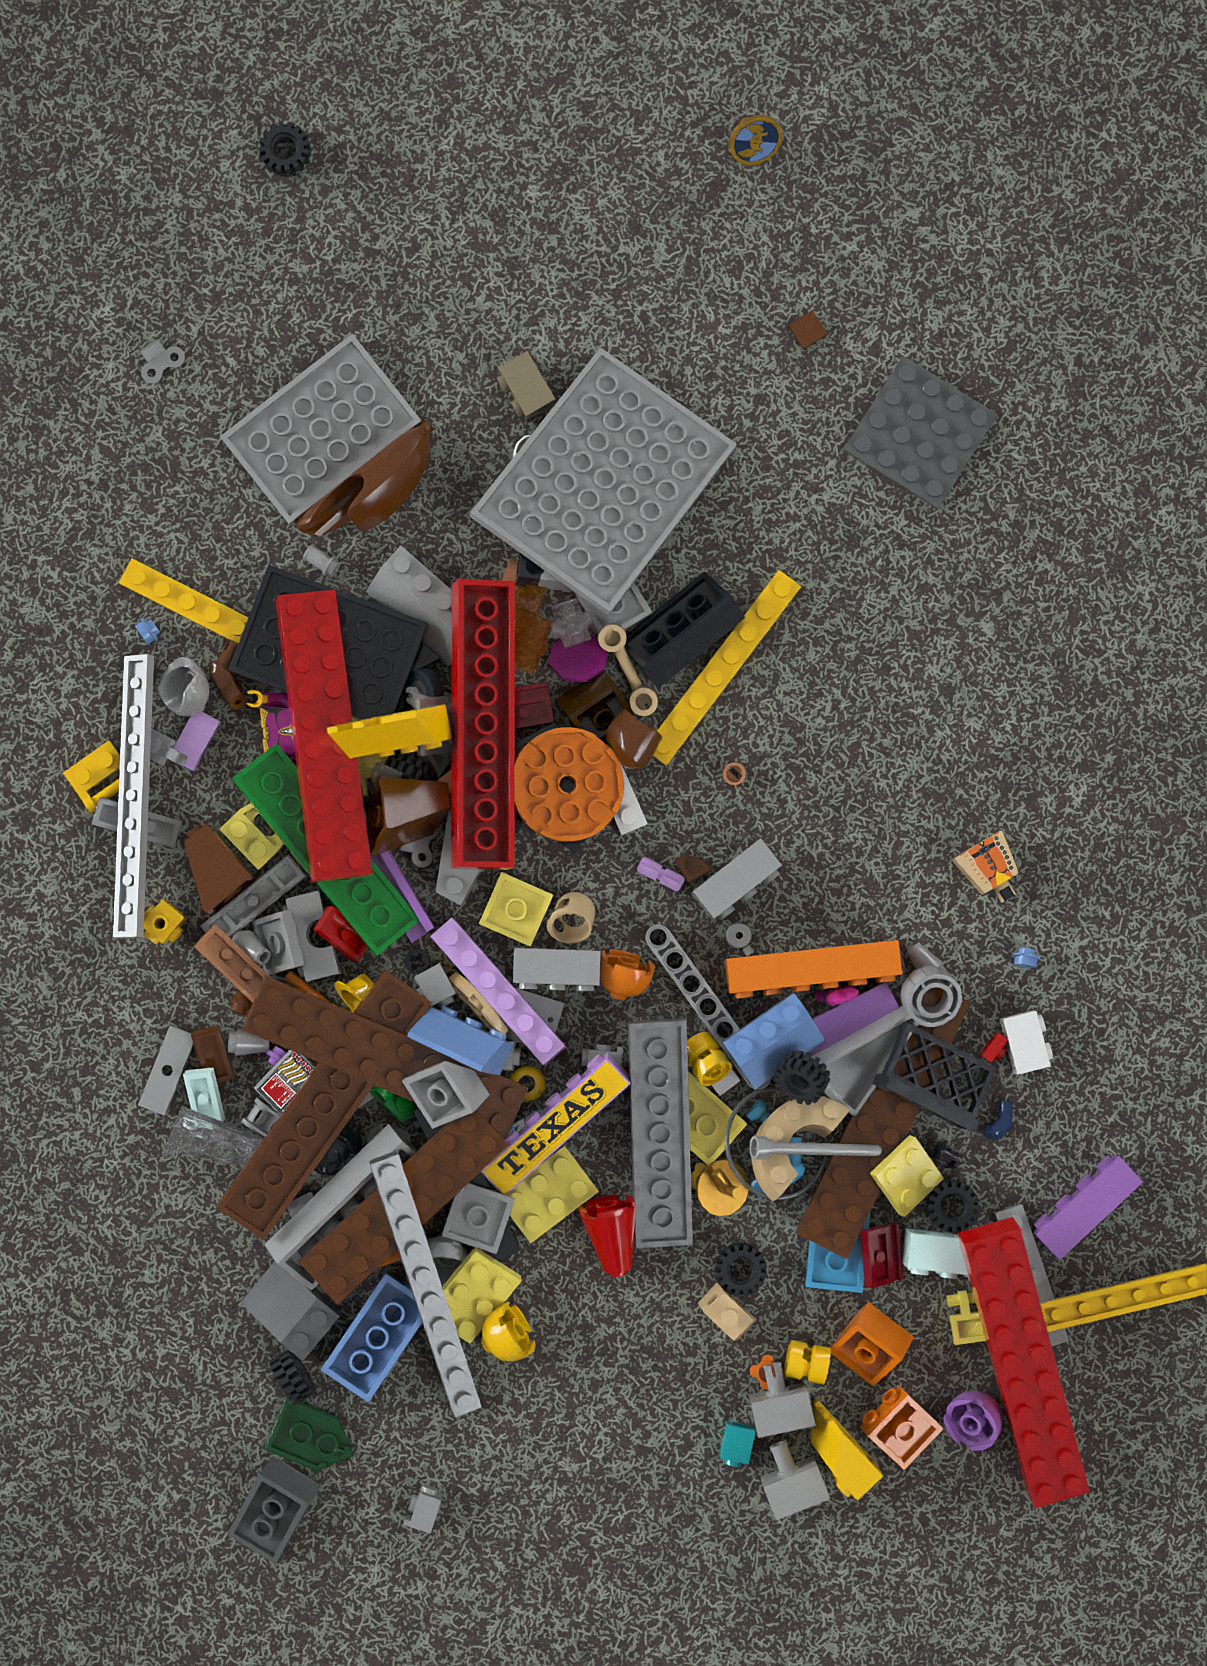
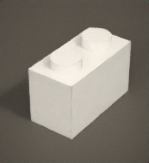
(1026, 1042)

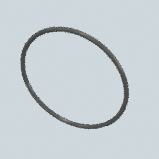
(783, 1197)

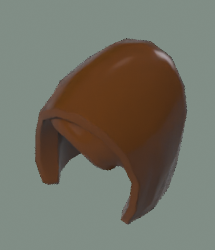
(632, 740)

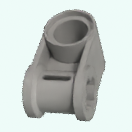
(266, 1119)

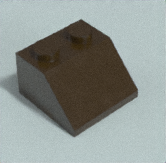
(594, 704)

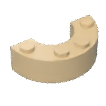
(790, 1118)

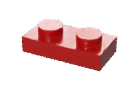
(340, 934)

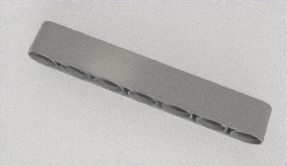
(695, 998)

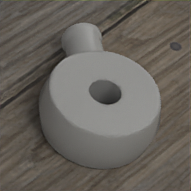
(744, 942)

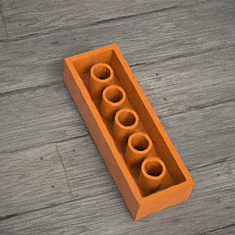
(813, 966)

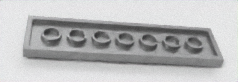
(660, 1132)

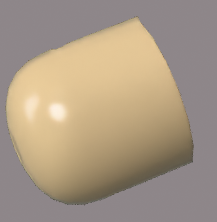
(576, 904)

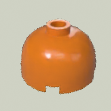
(624, 974)

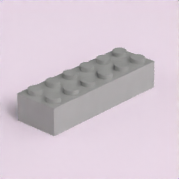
(333, 1204)

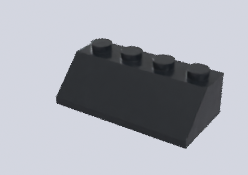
(682, 629)

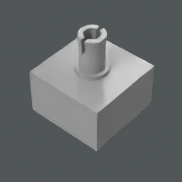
(780, 1407)
(793, 1484)

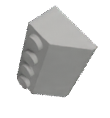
(415, 591)

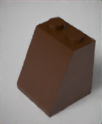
(404, 812)
(216, 868)

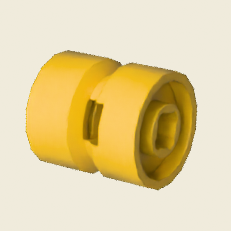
(706, 1059)
(807, 1362)

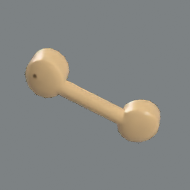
(612, 639)

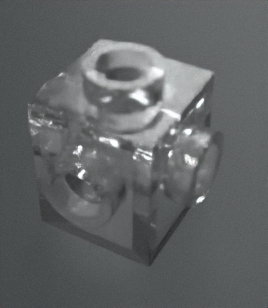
(571, 622)

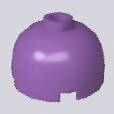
(974, 1419)

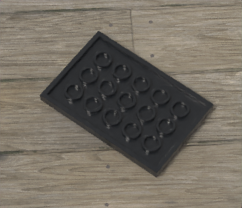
(375, 641)

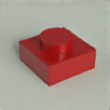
(994, 1048)

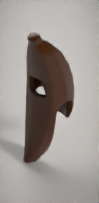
(373, 489)

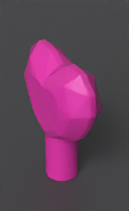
(837, 995)

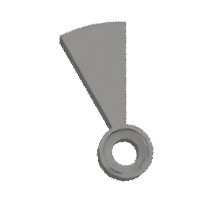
(864, 1053)

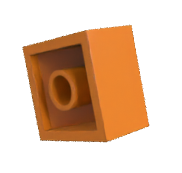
(871, 1344)

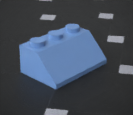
(768, 1038)
(462, 1040)

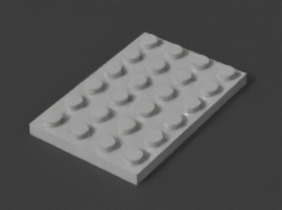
(320, 428)

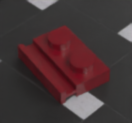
(532, 706)
(881, 1255)

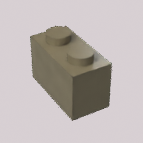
(526, 386)

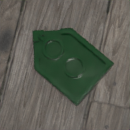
(308, 1436)

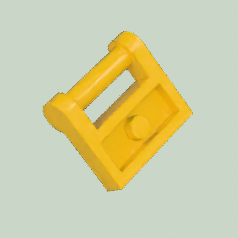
(92, 771)

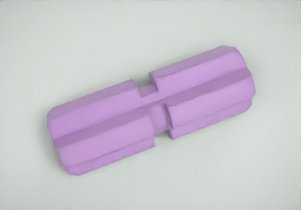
(654, 870)

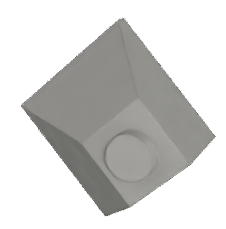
(446, 1092)

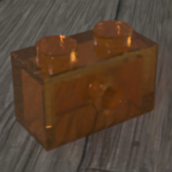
(530, 640)

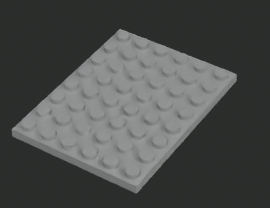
(603, 481)

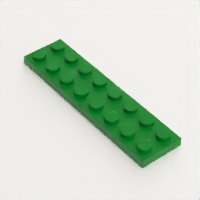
(365, 902)

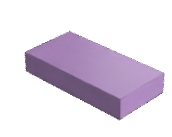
(196, 738)

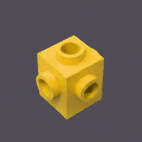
(173, 922)

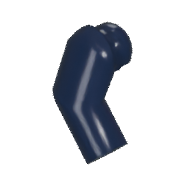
(1002, 1124)

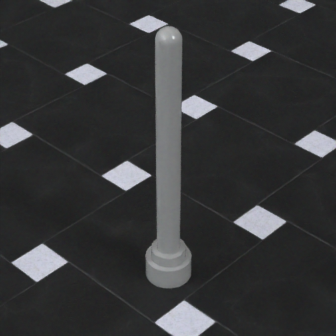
(762, 1147)

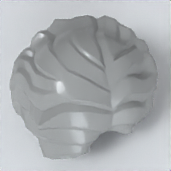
(184, 687)
(446, 1255)

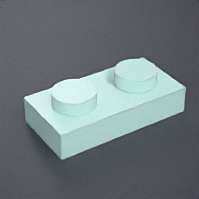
(204, 1092)

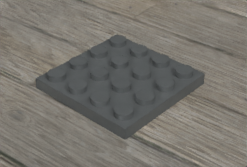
(920, 432)

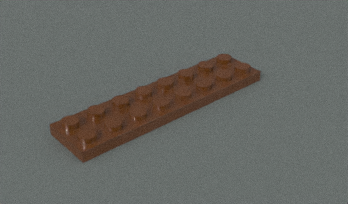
(434, 1178)

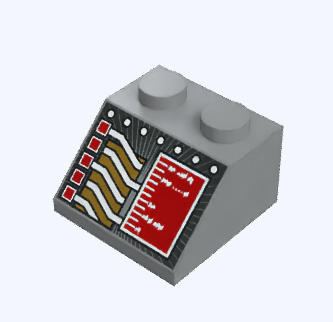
(284, 1080)

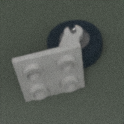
(423, 691)

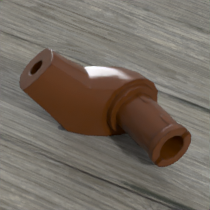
(226, 680)

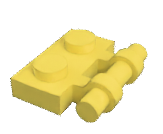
(967, 1325)

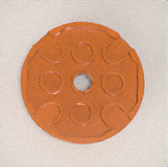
(596, 784)

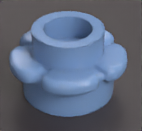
(147, 630)
(1026, 958)

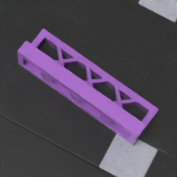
(393, 873)

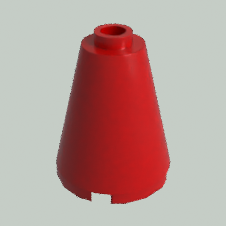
(611, 1231)

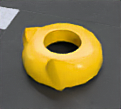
(538, 1078)

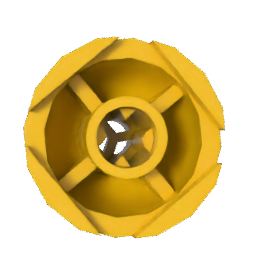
(506, 1334)

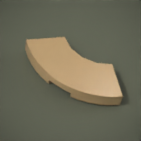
(477, 1003)

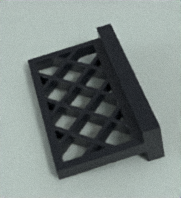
(932, 1101)

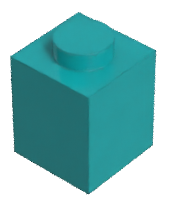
(737, 1443)

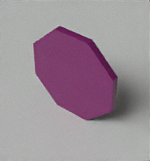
(578, 661)

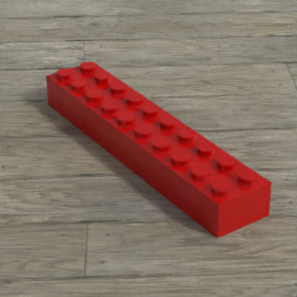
(319, 701)
(483, 725)
(1023, 1362)

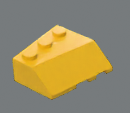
(393, 732)
(850, 1464)

